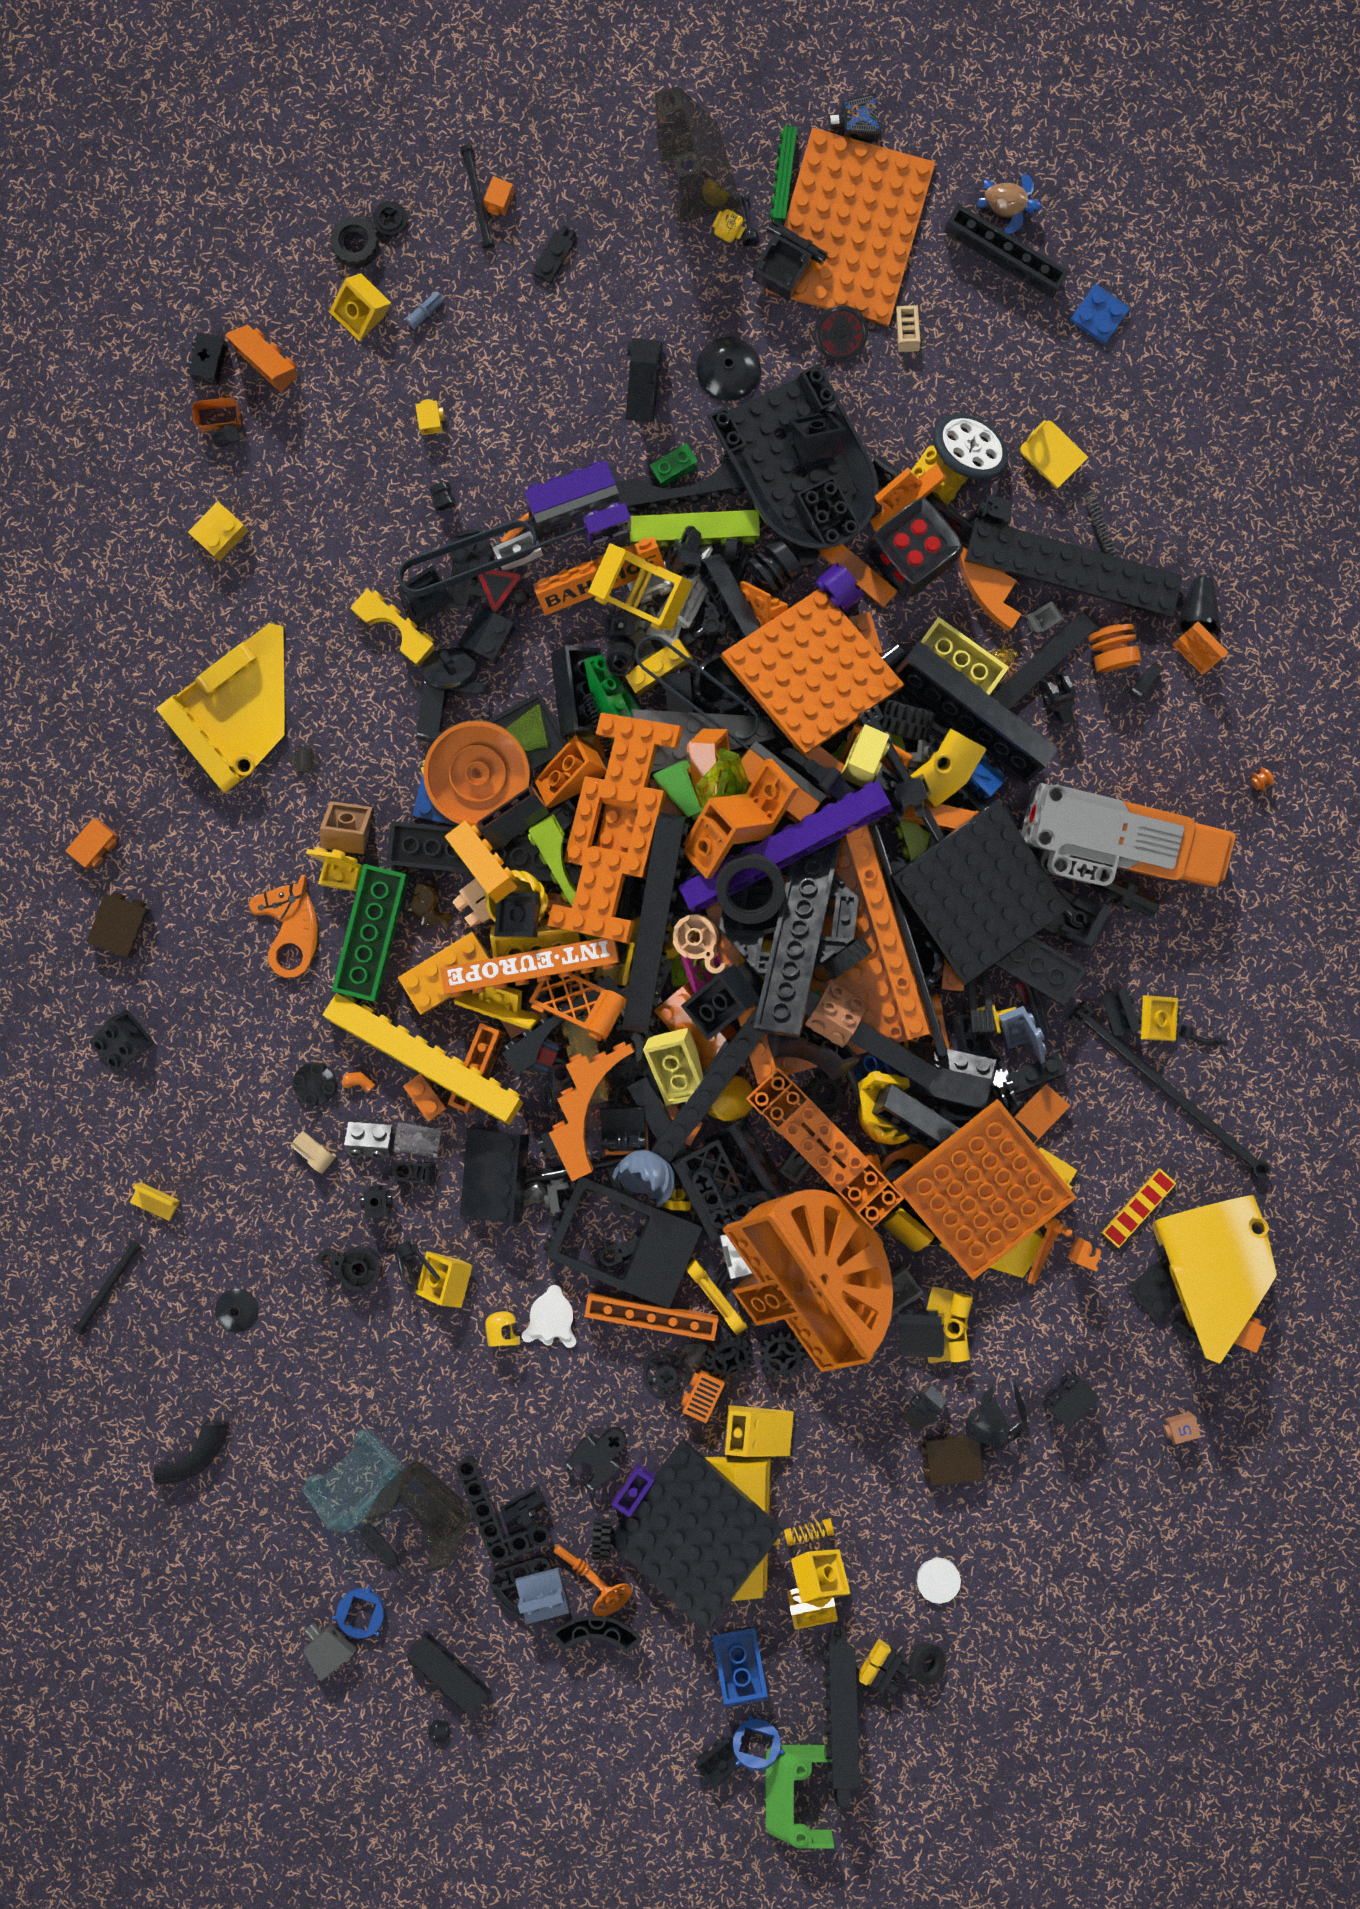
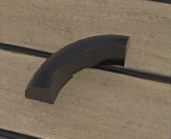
(814, 1049)
(205, 1450)
(596, 1628)

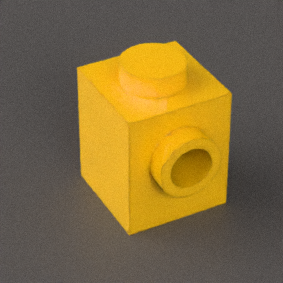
(429, 417)

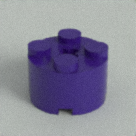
(840, 587)

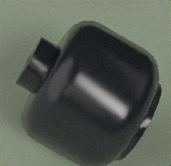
(439, 1731)

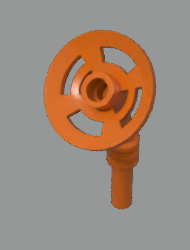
(608, 1593)

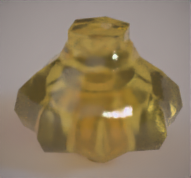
(1005, 655)

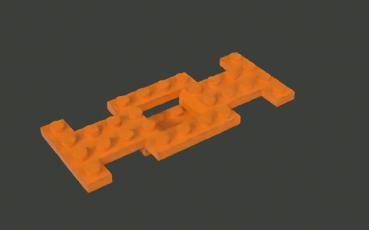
(625, 830)

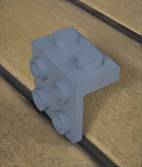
(1020, 1028)

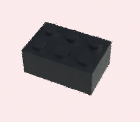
(720, 1002)

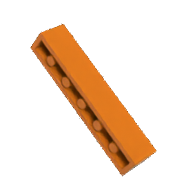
(651, 1316)

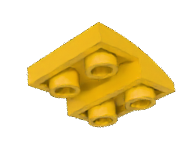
(907, 1230)

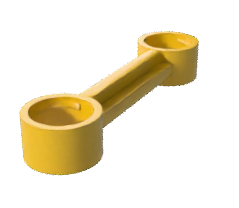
(730, 1315)

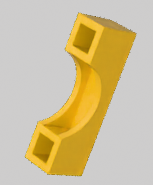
(373, 610)

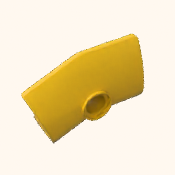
(962, 760)
(955, 1309)

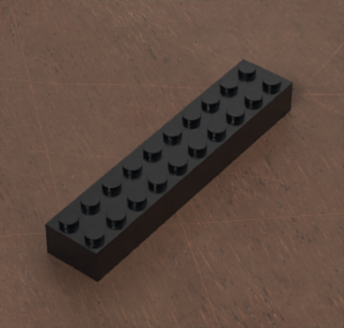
(427, 849)

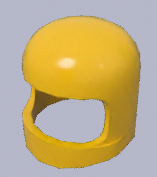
(494, 1326)

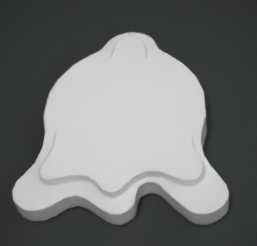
(551, 1318)

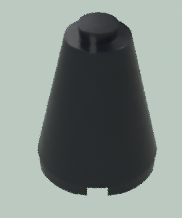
(1200, 607)

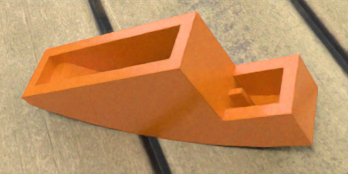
(989, 591)

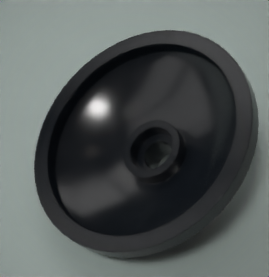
(723, 381)

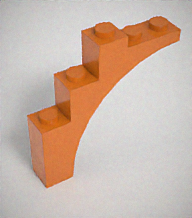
(570, 1137)

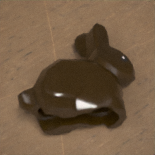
(425, 905)

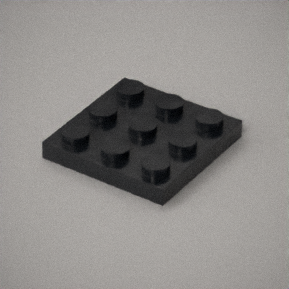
(555, 742)

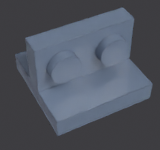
(541, 1596)

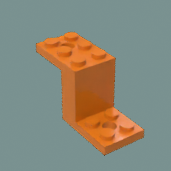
(739, 818)

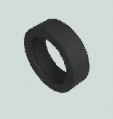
(759, 913)

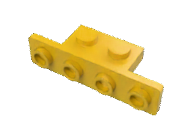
(500, 1004)

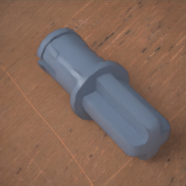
(424, 310)

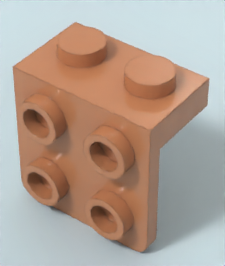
(837, 1014)

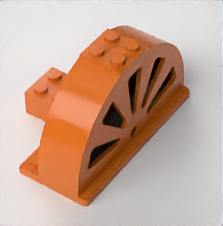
(818, 1272)

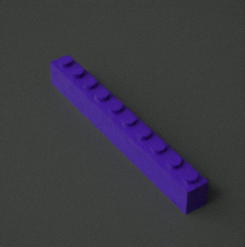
(795, 842)

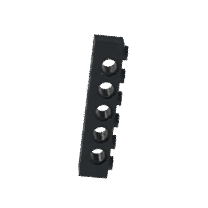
(1005, 251)

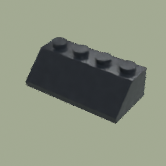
(571, 687)
(961, 1078)

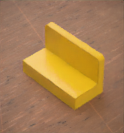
(154, 1201)

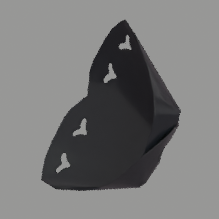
(992, 1425)

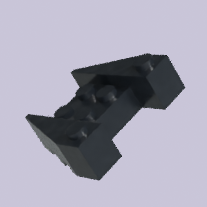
(643, 378)

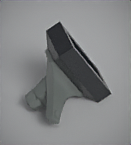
(625, 623)

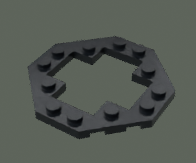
(750, 942)

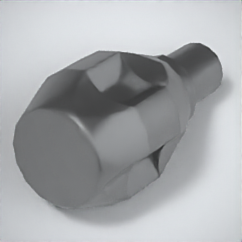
(533, 1192)

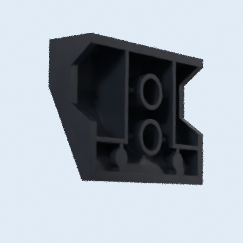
(494, 1175)

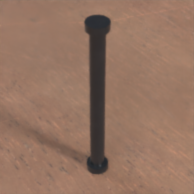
(467, 151)
(80, 1327)

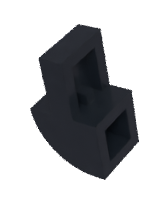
(566, 812)

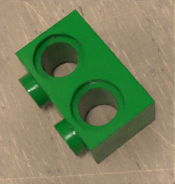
(673, 466)

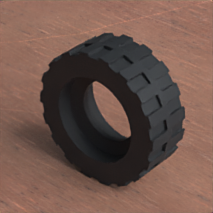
(349, 226)
(847, 958)
(637, 1064)

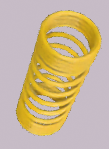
(828, 1526)

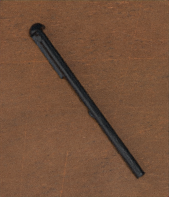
(559, 1172)

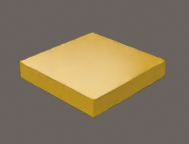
(1159, 1018)

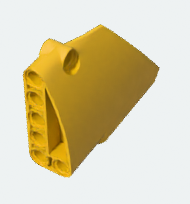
(233, 708)
(1218, 1268)

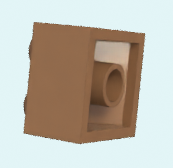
(346, 827)

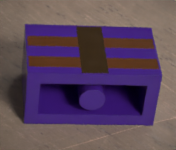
(633, 1489)

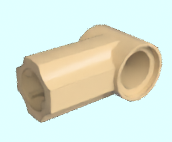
(315, 1153)

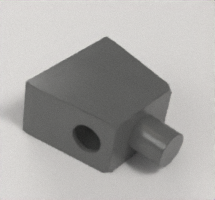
(326, 1649)

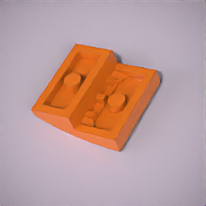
(1200, 648)

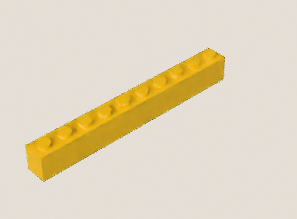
(423, 1059)

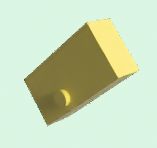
(965, 655)

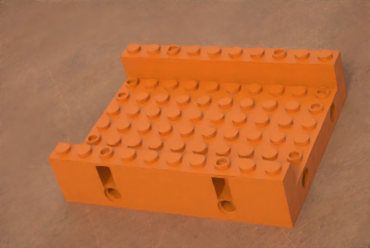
(880, 979)

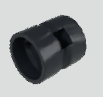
(621, 656)

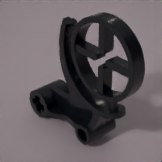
(822, 778)

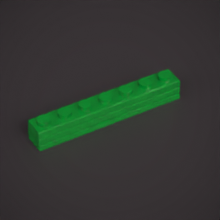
(783, 174)

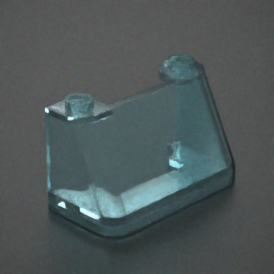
(351, 1487)

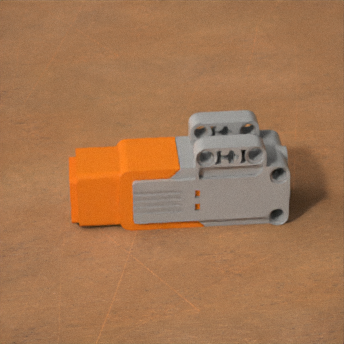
(1113, 834)

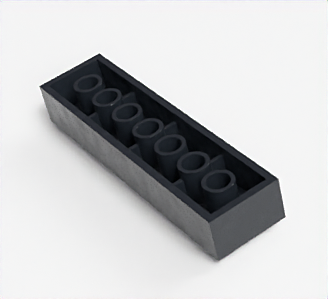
(974, 713)

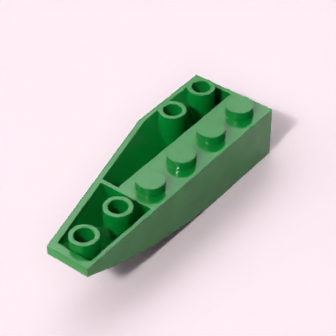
(608, 690)

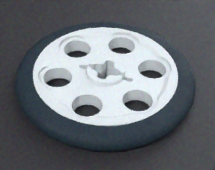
(964, 466)

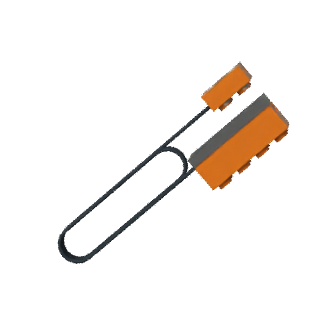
(808, 796)

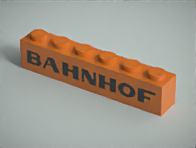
(573, 585)

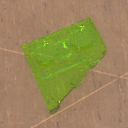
(530, 729)

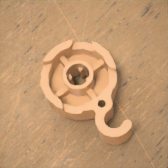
(706, 947)

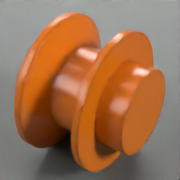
(1262, 779)

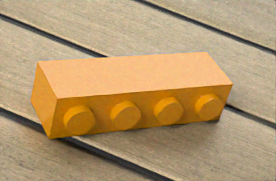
(481, 862)

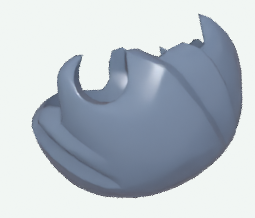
(648, 1174)

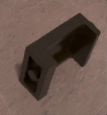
(118, 924)
(952, 1460)

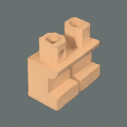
(471, 895)

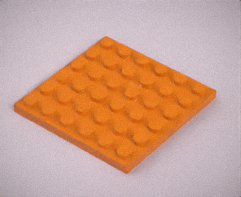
(811, 671)
(984, 1189)

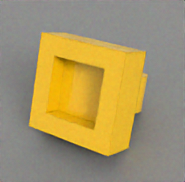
(677, 1202)

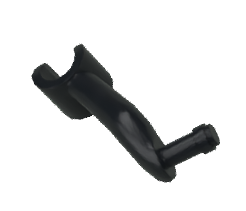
(1187, 1032)

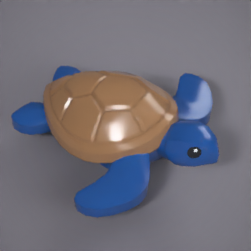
(1010, 200)

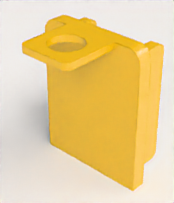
(1052, 453)

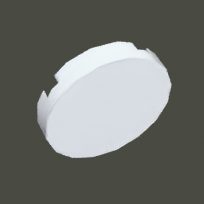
(938, 1580)

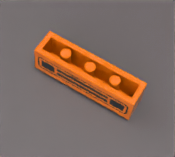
(482, 1057)

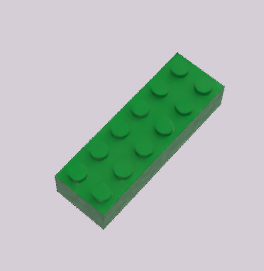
(370, 933)

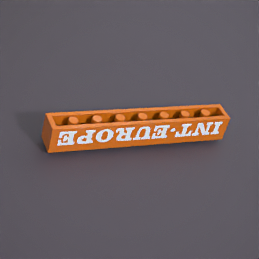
(529, 965)

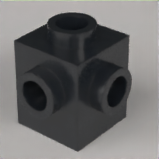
(373, 1209)

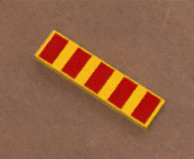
(1138, 1208)

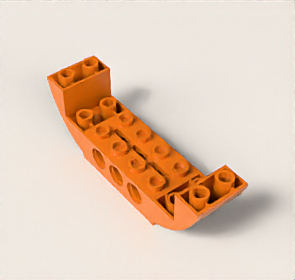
(825, 1147)

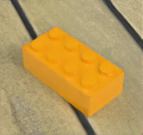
(425, 982)

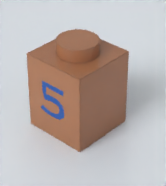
(1181, 1428)

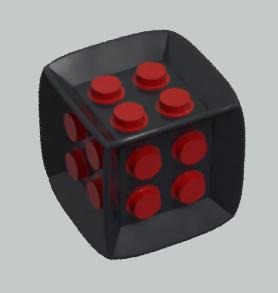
(914, 547)

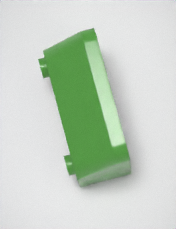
(780, 1777)

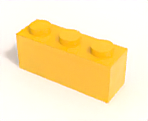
(661, 663)

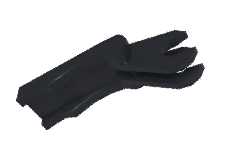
(1002, 1081)

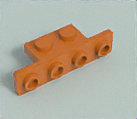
(905, 490)

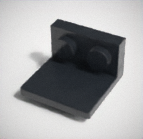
(121, 1041)

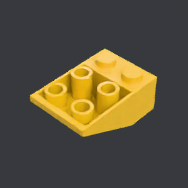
(758, 1432)

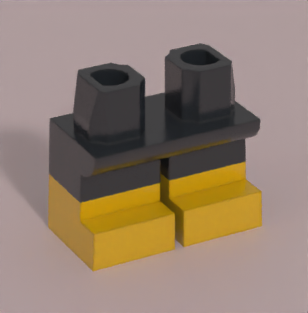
(881, 1667)

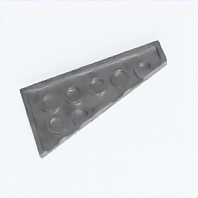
(693, 723)

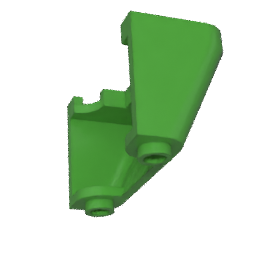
(679, 788)

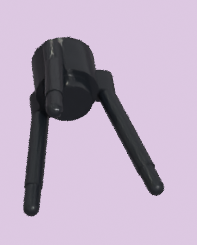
(405, 1253)

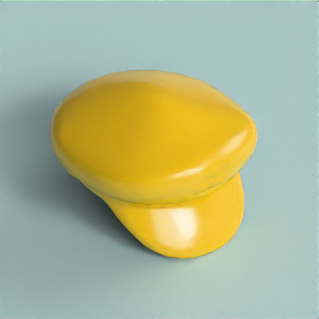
(732, 1101)

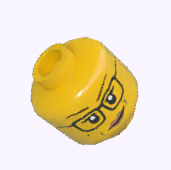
(728, 225)

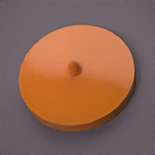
(474, 770)

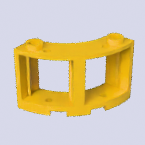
(608, 573)

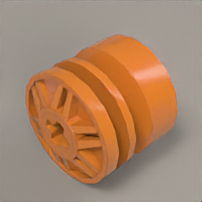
(1114, 646)

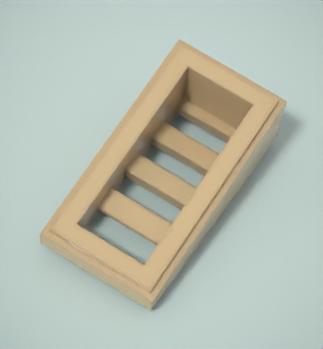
(908, 342)

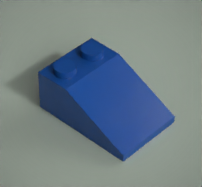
(740, 1668)

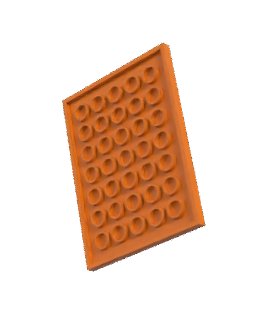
(862, 211)

